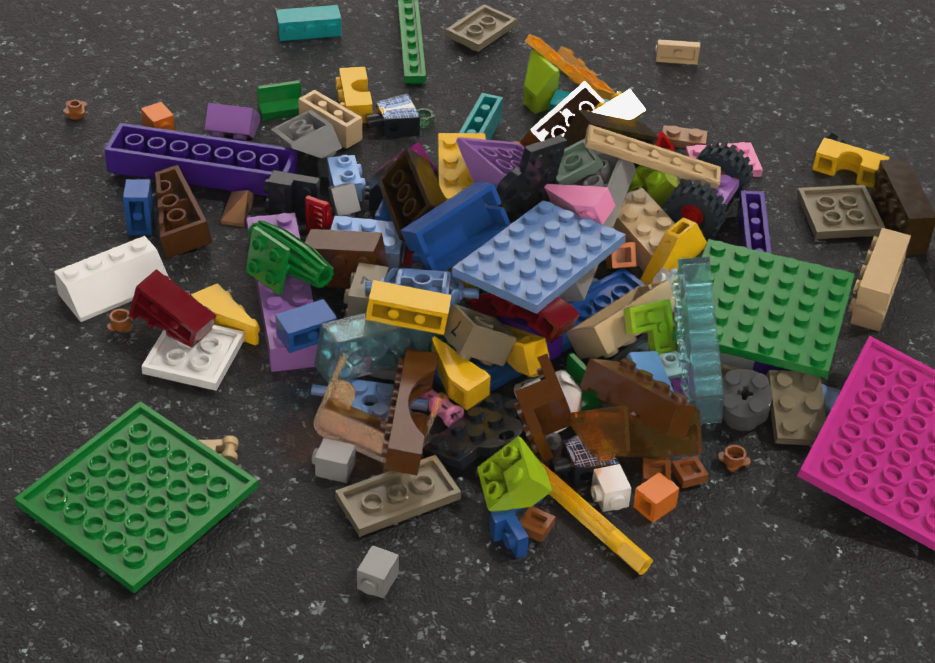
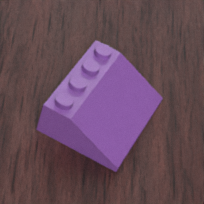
(490, 159)

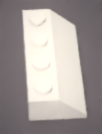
(107, 278)

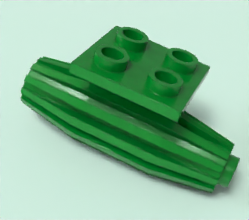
(279, 252)

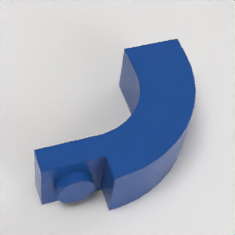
(507, 527)

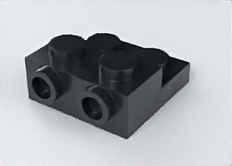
(288, 193)

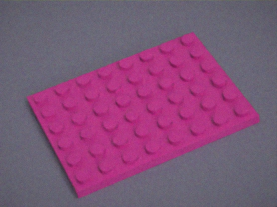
(881, 442)

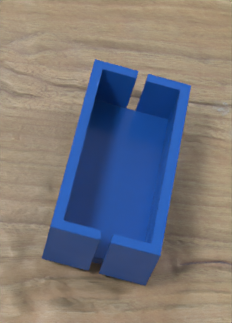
(456, 227)

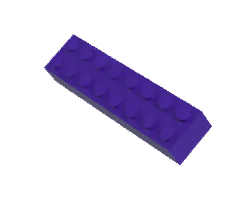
(201, 158)

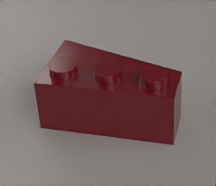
(172, 309)

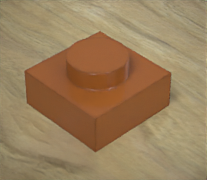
(653, 466)
(689, 471)
(537, 523)

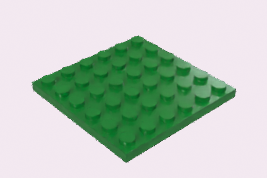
(777, 307)
(136, 495)

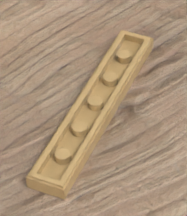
(652, 156)

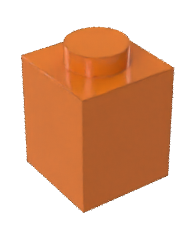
(158, 117)
(622, 257)
(656, 497)

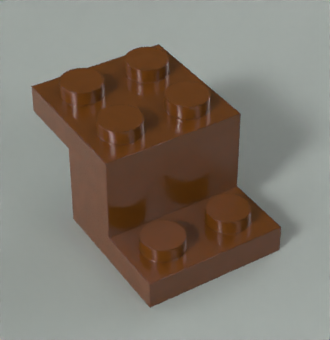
(542, 408)

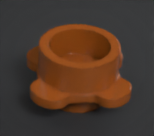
(75, 109)
(120, 321)
(734, 457)

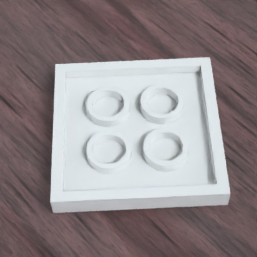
(197, 366)

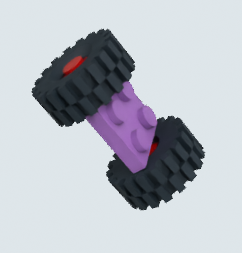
(706, 204)

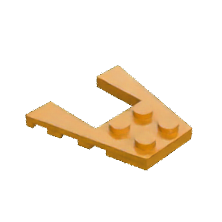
(571, 66)

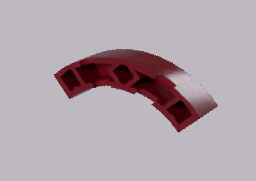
(550, 322)

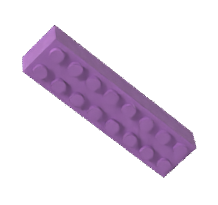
(295, 294)

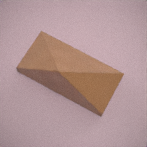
(237, 208)

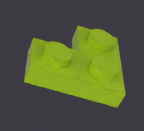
(656, 320)

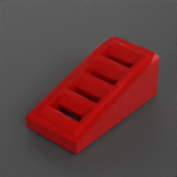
(317, 220)

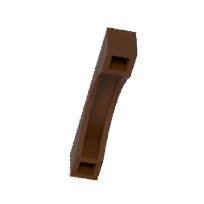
(406, 442)

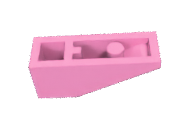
(586, 201)

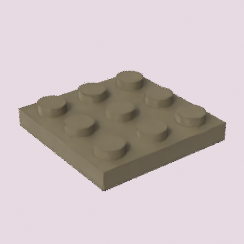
(840, 211)

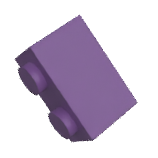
(231, 121)

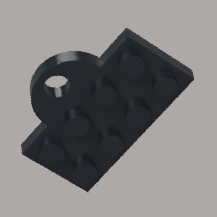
(525, 185)
(477, 433)

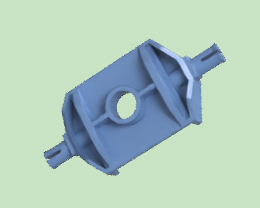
(435, 281)
(373, 392)

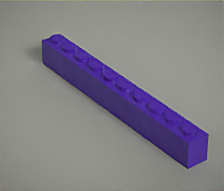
(754, 235)

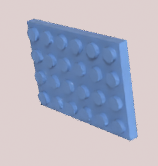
(539, 256)

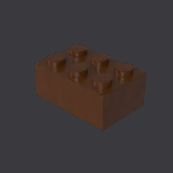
(346, 250)

